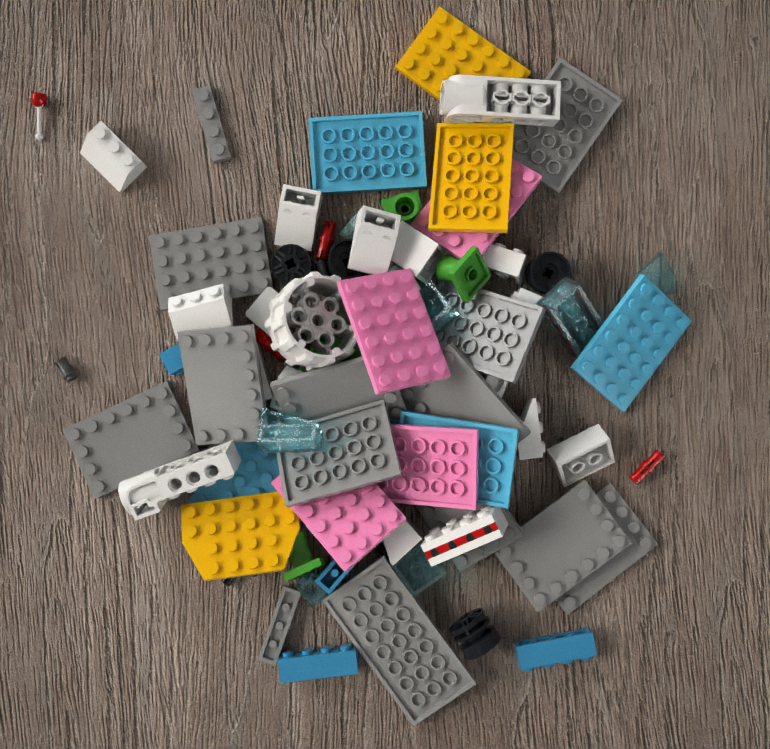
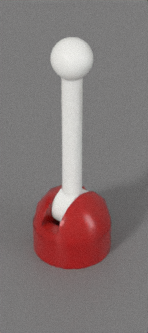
(39, 100)

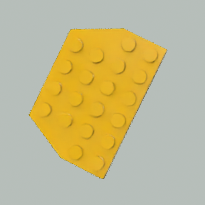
(239, 535)

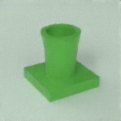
(408, 201)
(467, 274)
(302, 559)

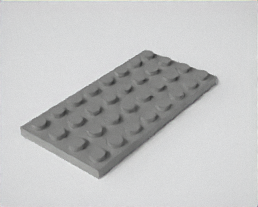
(399, 641)

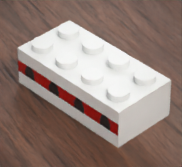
(464, 534)

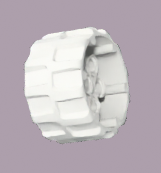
(293, 345)

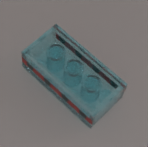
(571, 315)

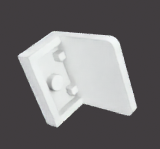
(260, 311)

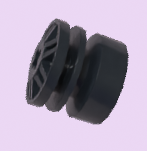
(288, 254)
(338, 257)
(552, 262)
(475, 633)

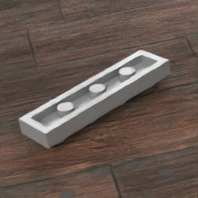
(211, 124)
(279, 625)

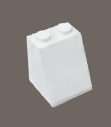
(416, 252)
(401, 541)

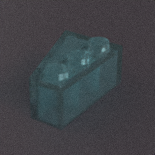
(287, 433)

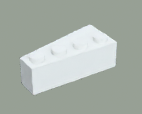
(505, 262)

